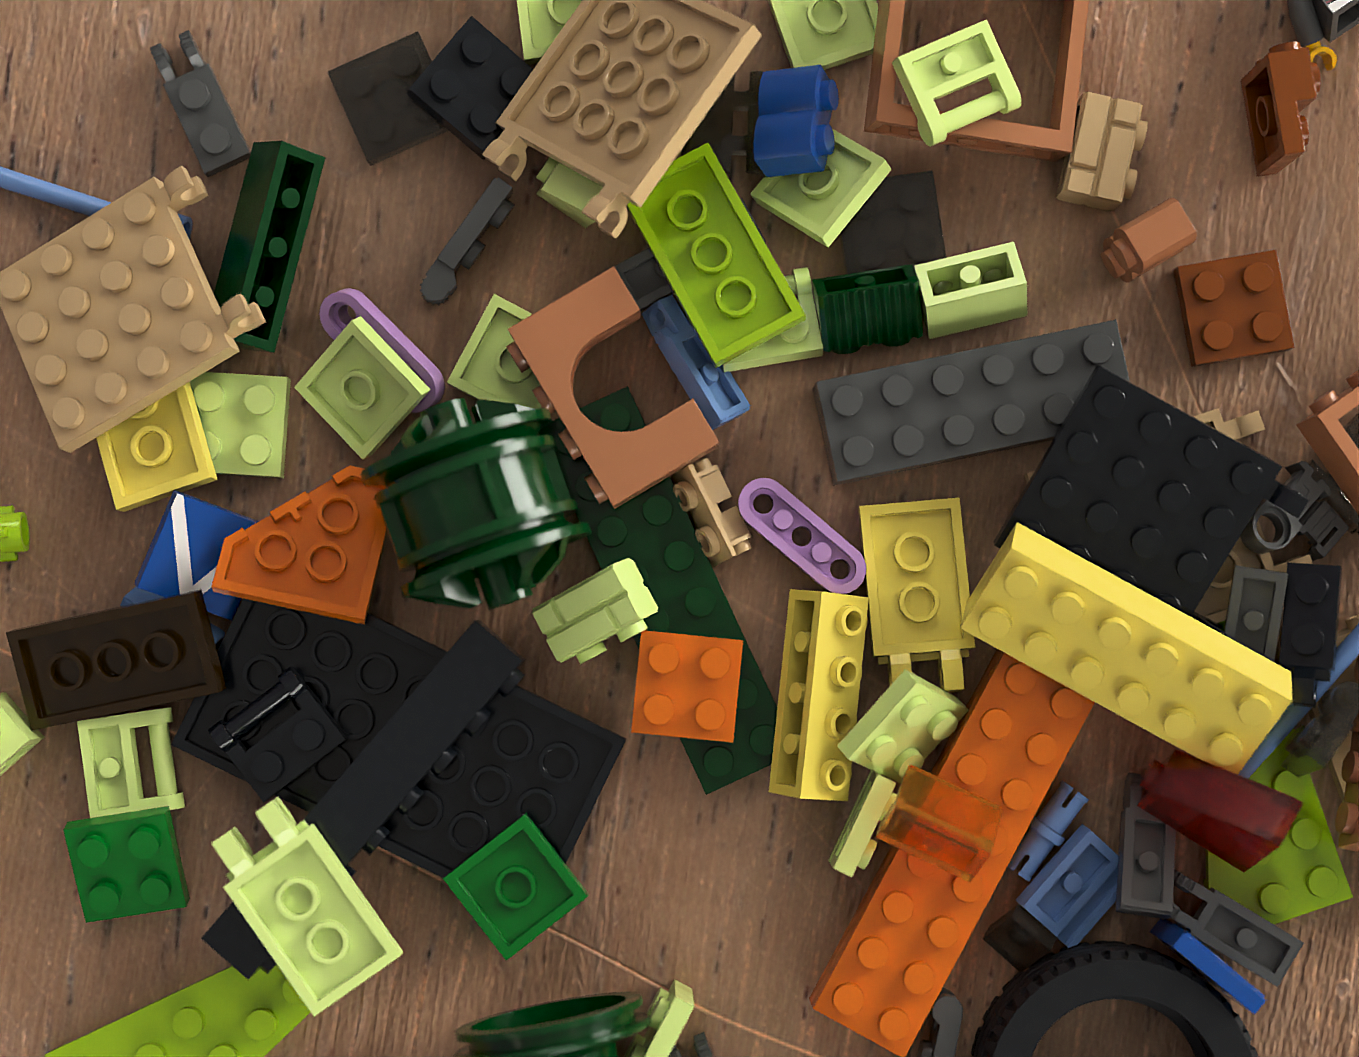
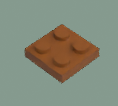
(1233, 308)

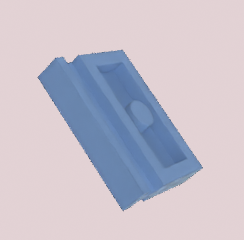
(1074, 887)

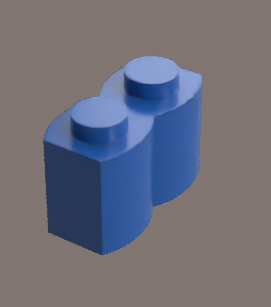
(794, 121)

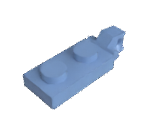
(710, 387)

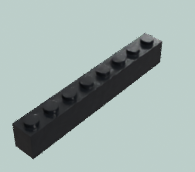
(392, 767)

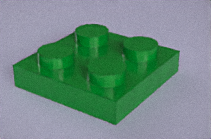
(126, 864)
(516, 886)

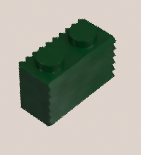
(868, 309)

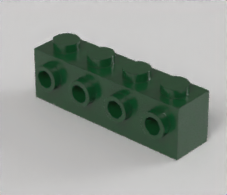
(269, 235)

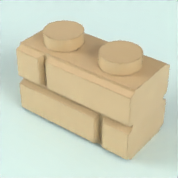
(1101, 153)

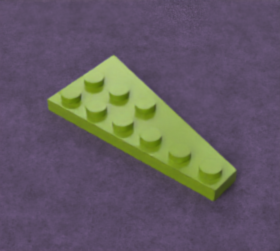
(1298, 874)
(206, 1019)

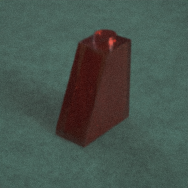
(1218, 808)

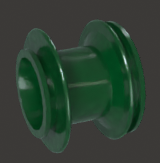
(556, 1028)

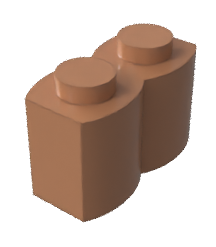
(1148, 240)

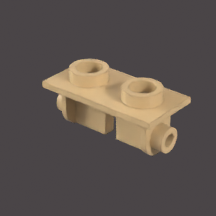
(720, 533)

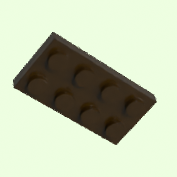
(116, 660)

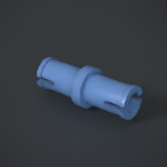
(1047, 830)

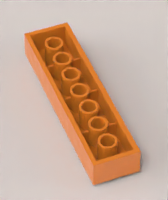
(921, 915)

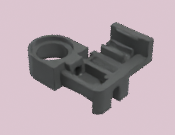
(1316, 521)

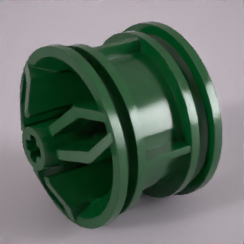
(475, 503)

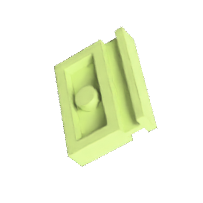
(854, 844)

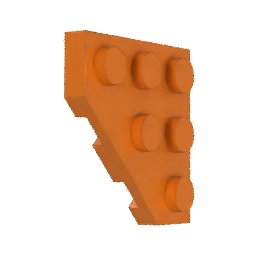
(311, 551)

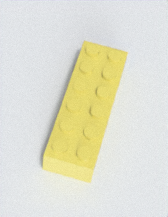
(1127, 650)

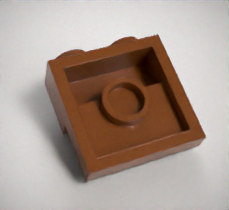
(1273, 98)

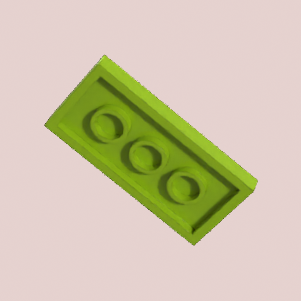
(715, 258)

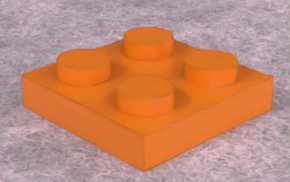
(687, 686)

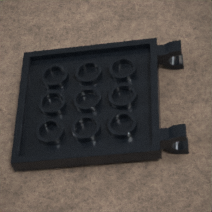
(1147, 492)

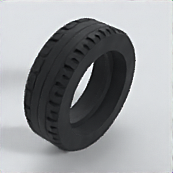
(1104, 972)

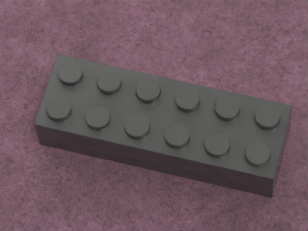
(960, 402)

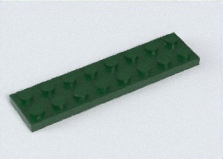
(682, 583)

